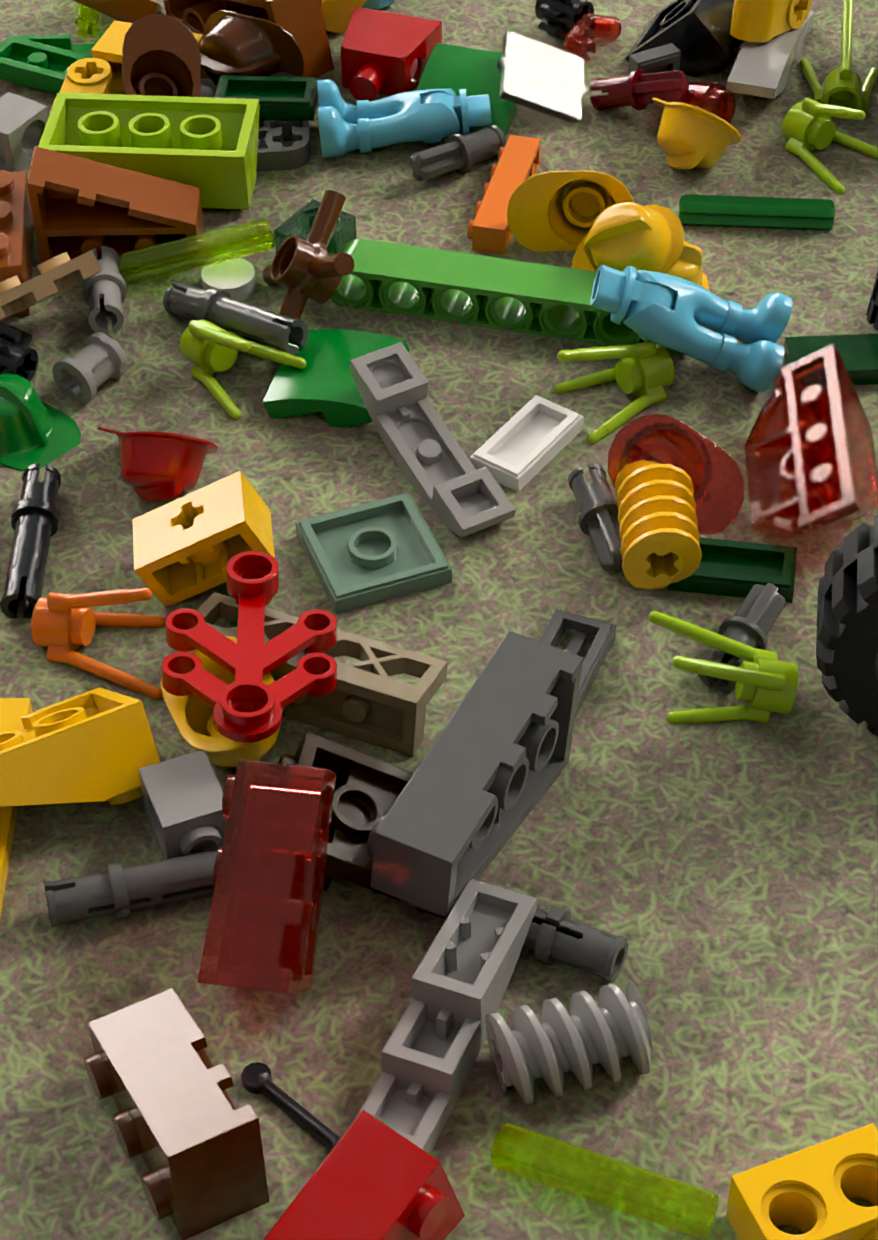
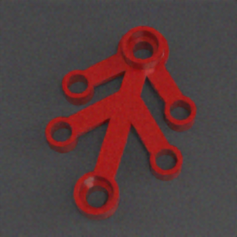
(248, 707)

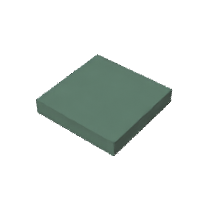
(373, 552)

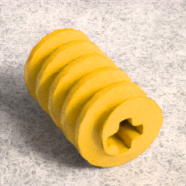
(657, 524)

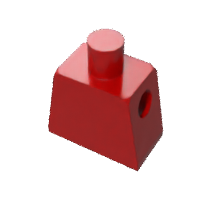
(386, 52)

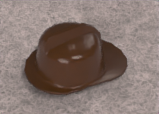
(247, 47)
(161, 58)

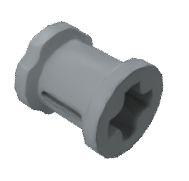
(90, 368)

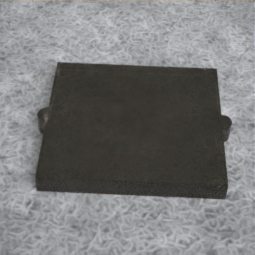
(542, 78)

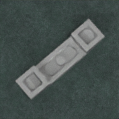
(424, 446)

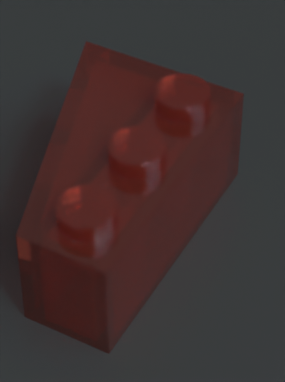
(269, 878)

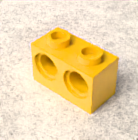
(811, 1192)

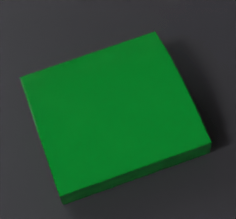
(471, 70)
(327, 379)

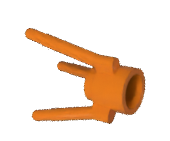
(66, 623)

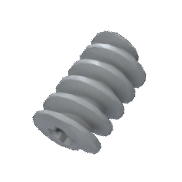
(570, 1040)

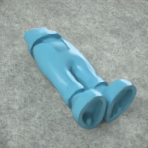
(396, 119)
(698, 321)

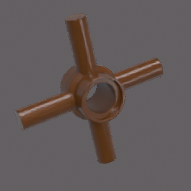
(307, 265)

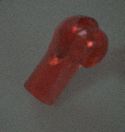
(587, 29)

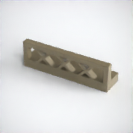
(365, 700)

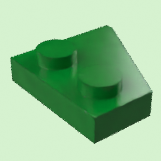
(40, 60)

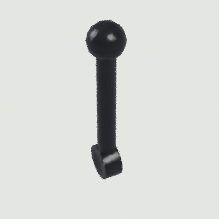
(258, 1079)

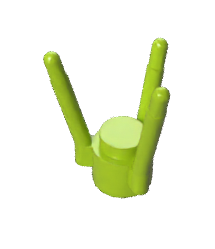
(843, 84)
(810, 128)
(216, 350)
(643, 370)
(762, 682)

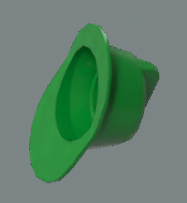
(30, 428)

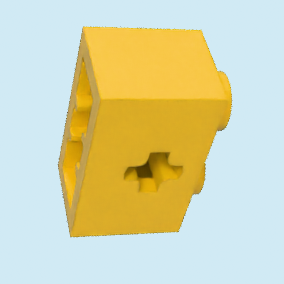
(191, 539)

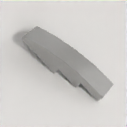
(767, 67)
(446, 1019)

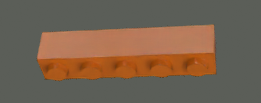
(515, 164)

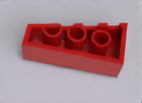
(372, 1190)

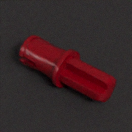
(639, 89)

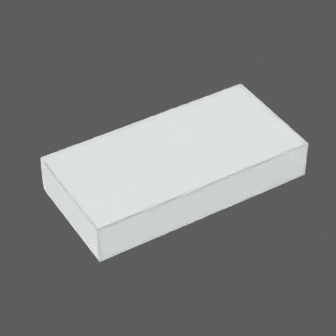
(528, 442)

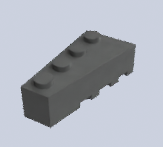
(479, 776)

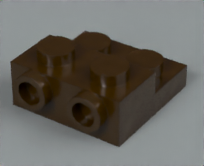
(362, 794)

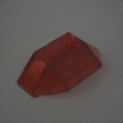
(811, 451)

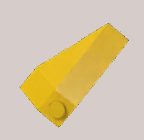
(78, 752)

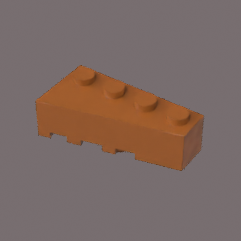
(298, 17)

